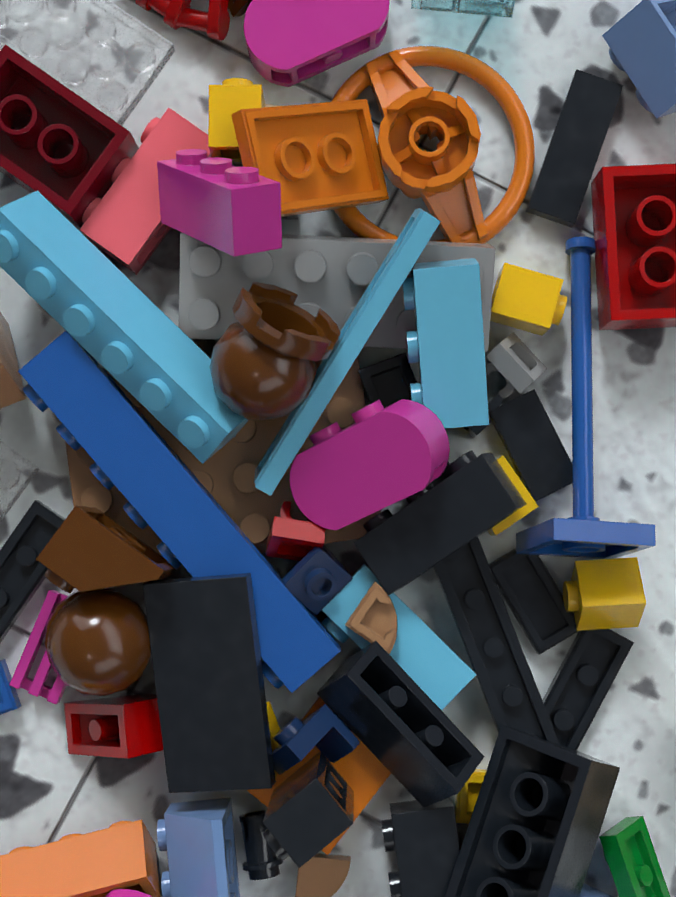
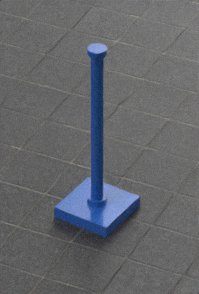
(583, 533)

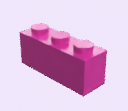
(220, 203)

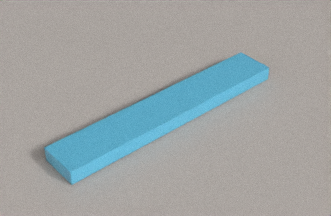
(347, 348)

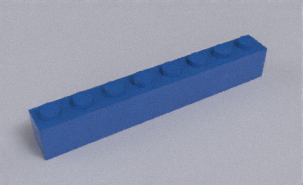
(172, 502)

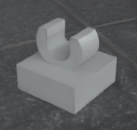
(515, 363)

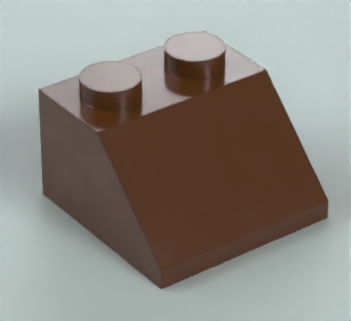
(99, 553)

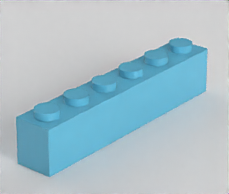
(115, 323)

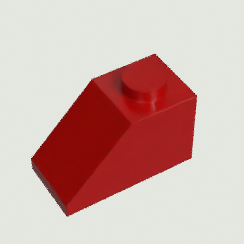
(114, 726)

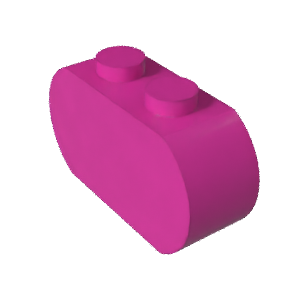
(306, 37)
(368, 464)

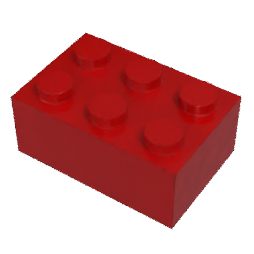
(635, 246)

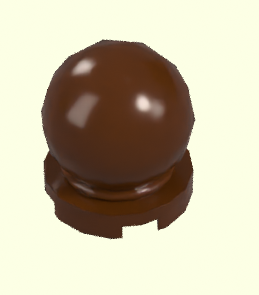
(269, 355)
(98, 641)

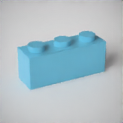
(448, 341)
(416, 647)

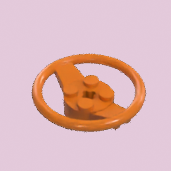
(444, 175)

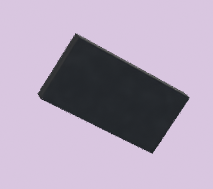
(209, 683)

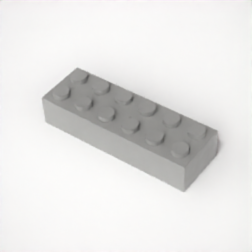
(322, 272)

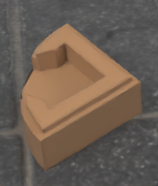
(375, 618)
(322, 875)

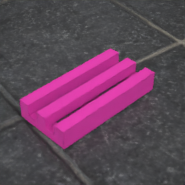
(20, 678)

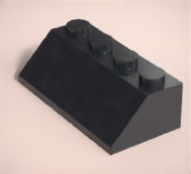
(533, 820)

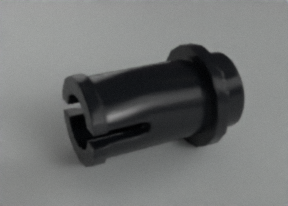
(261, 859)

